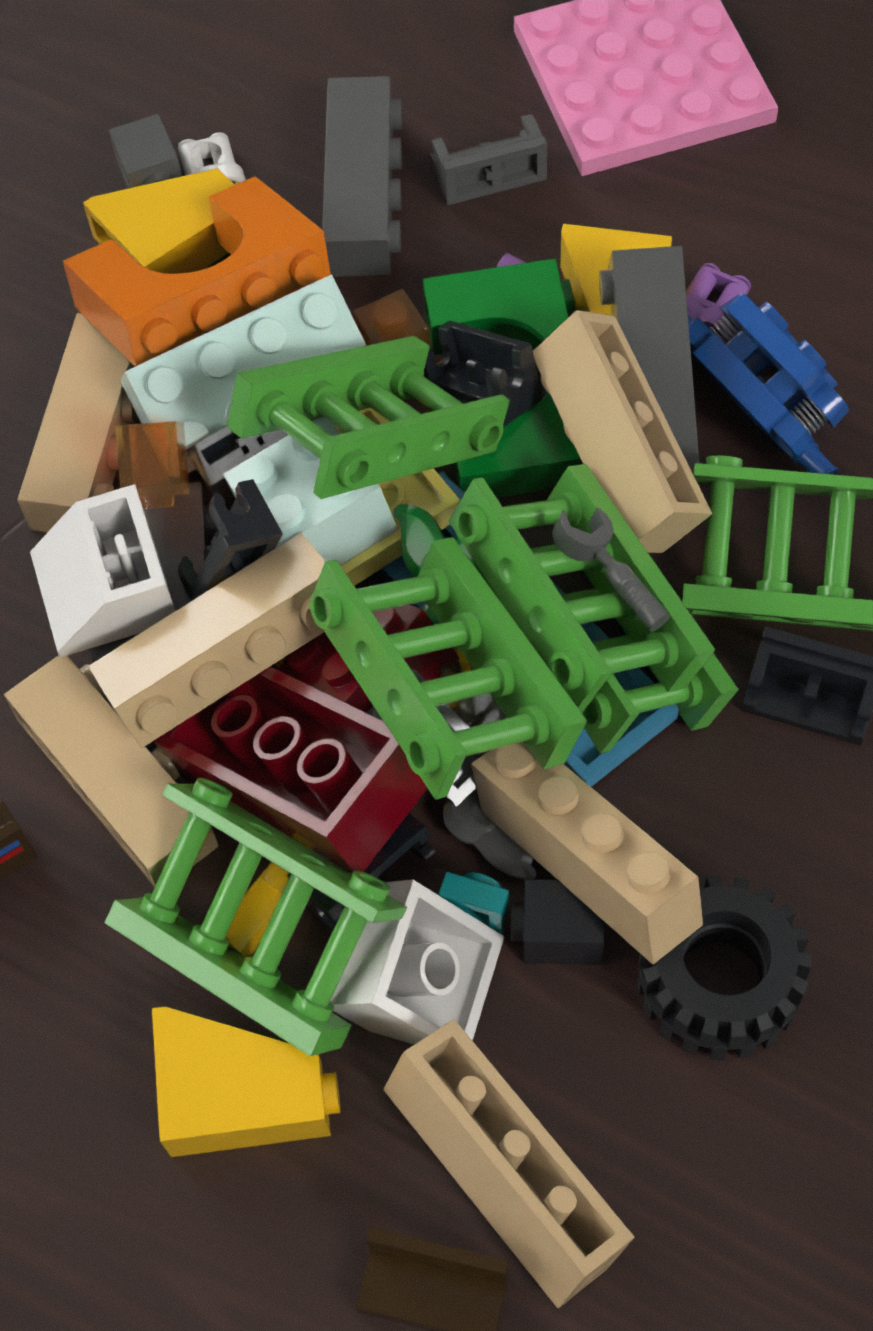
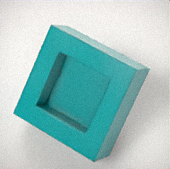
(478, 897)

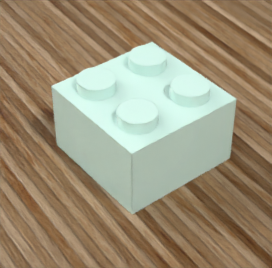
(334, 525)

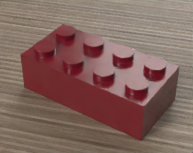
(301, 765)

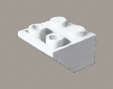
(101, 573)

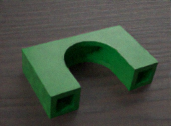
(524, 305)

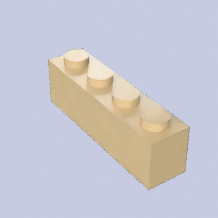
(620, 428)
(77, 437)
(213, 642)
(103, 762)
(591, 849)
(507, 1163)

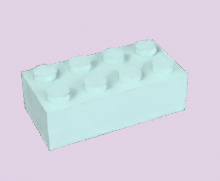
(198, 377)

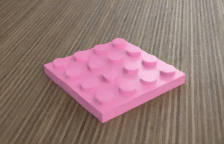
(642, 76)

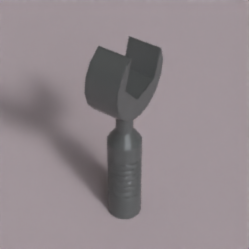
(589, 547)

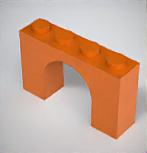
(154, 312)

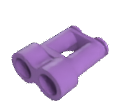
(710, 279)

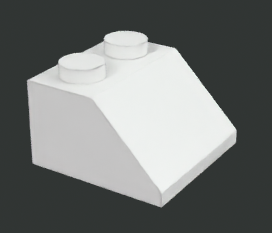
(419, 969)

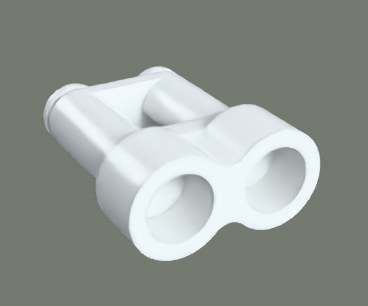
(215, 146)

